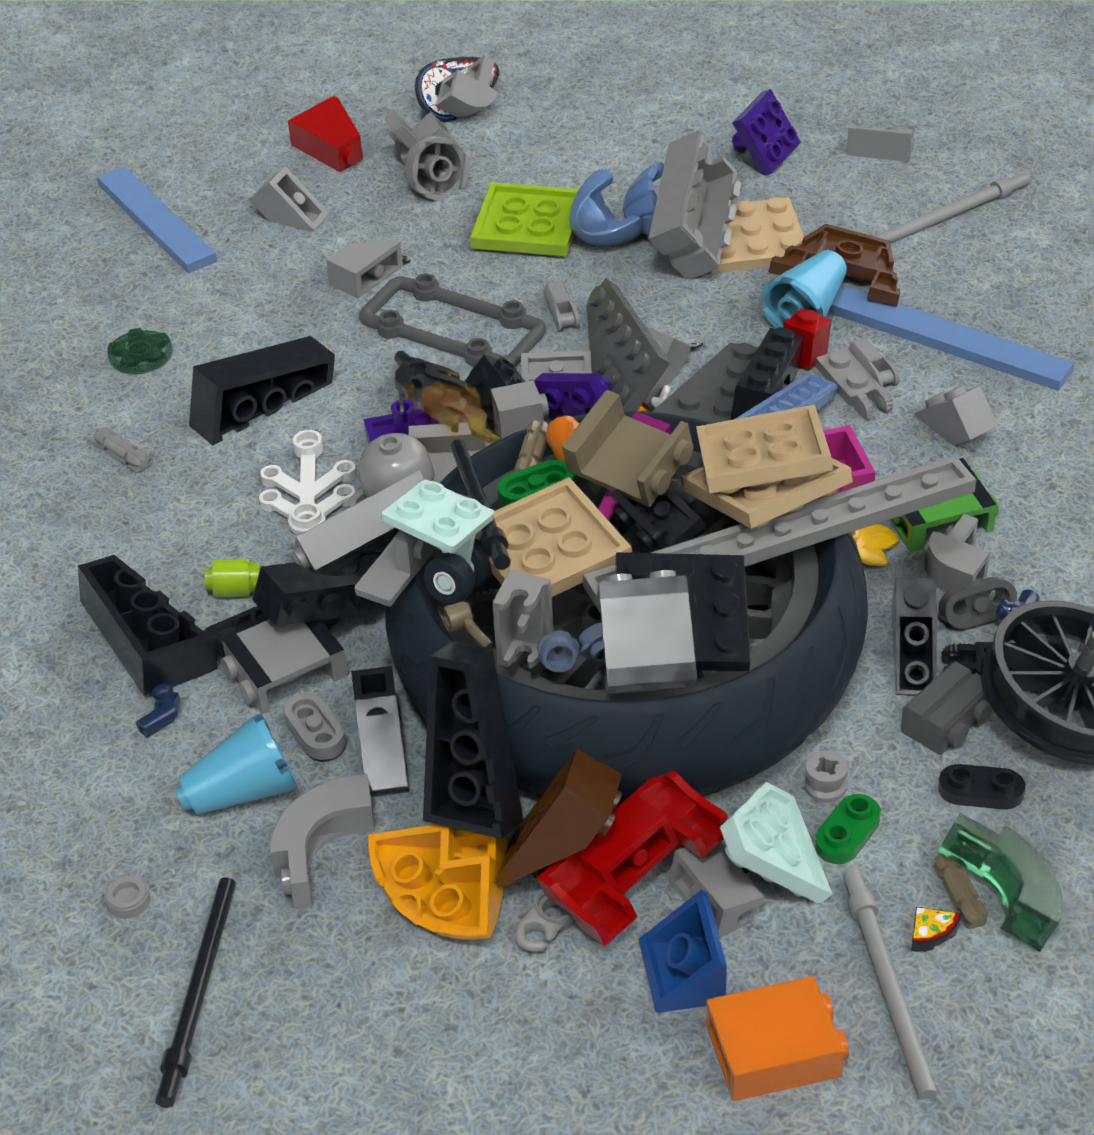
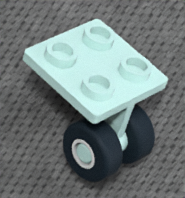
(450, 524)

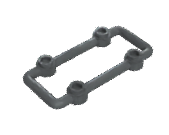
(427, 288)

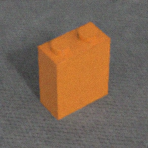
(775, 1038)

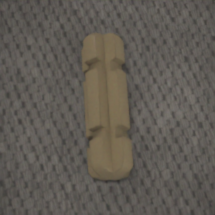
(533, 445)
(961, 892)

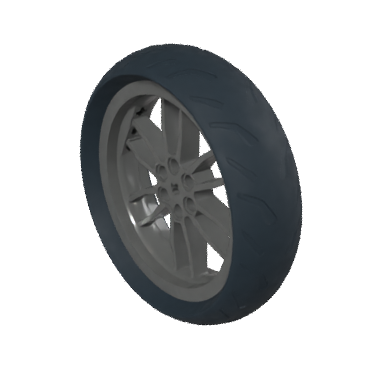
(707, 733)

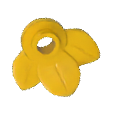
(873, 541)

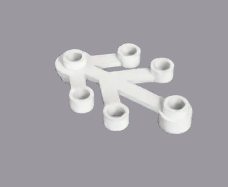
(307, 514)

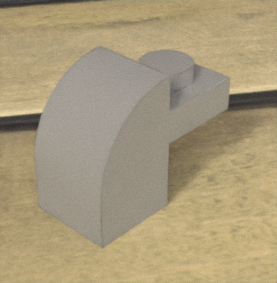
(470, 92)
(406, 136)
(953, 556)

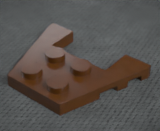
(864, 257)

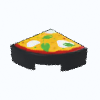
(933, 928)

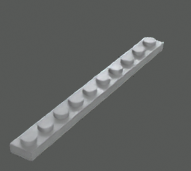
(826, 517)

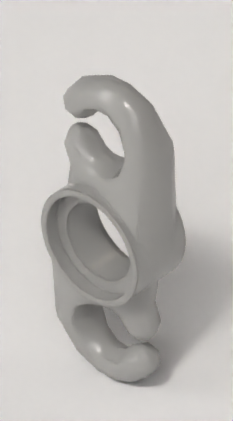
(538, 921)

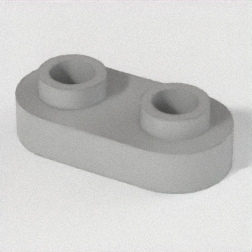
(320, 732)

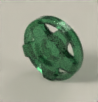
(140, 347)

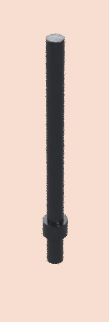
(492, 537)
(177, 1057)

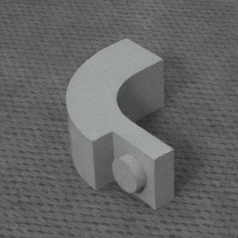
(310, 822)

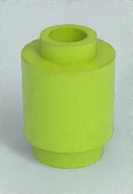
(232, 577)

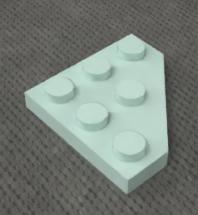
(774, 842)

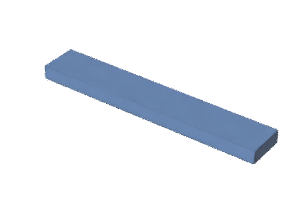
(157, 219)

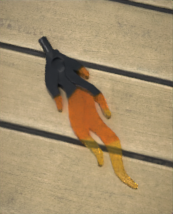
(442, 394)

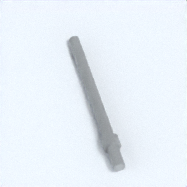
(998, 189)
(864, 909)

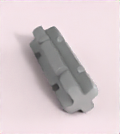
(122, 449)

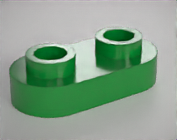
(531, 480)
(851, 826)

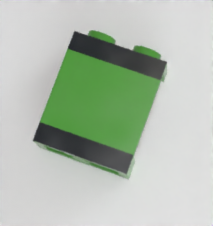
(981, 504)

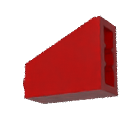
(327, 135)

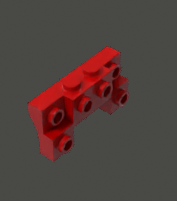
(642, 834)

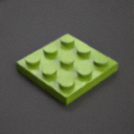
(525, 219)

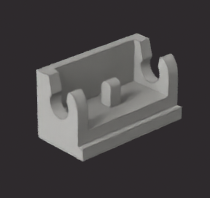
(880, 142)
(522, 616)
(726, 884)

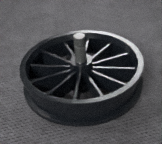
(1048, 668)

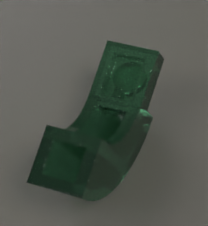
(1016, 873)

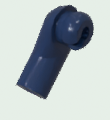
(1006, 606)
(164, 711)

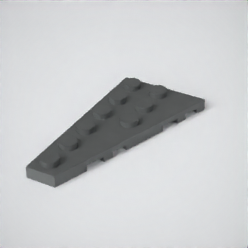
(622, 346)
(712, 388)

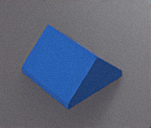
(685, 957)

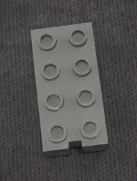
(694, 207)

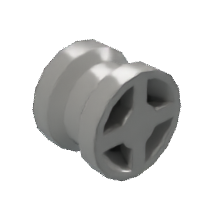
(826, 776)

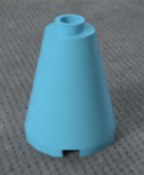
(805, 286)
(237, 771)

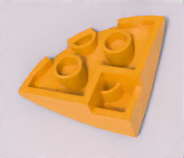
(441, 878)

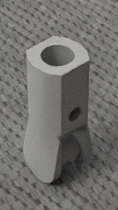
(561, 305)
(874, 362)

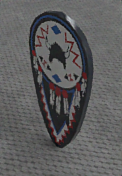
(430, 78)

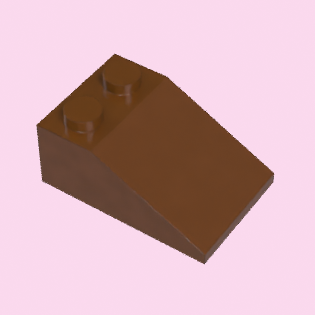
(564, 818)

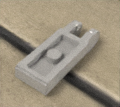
(854, 382)

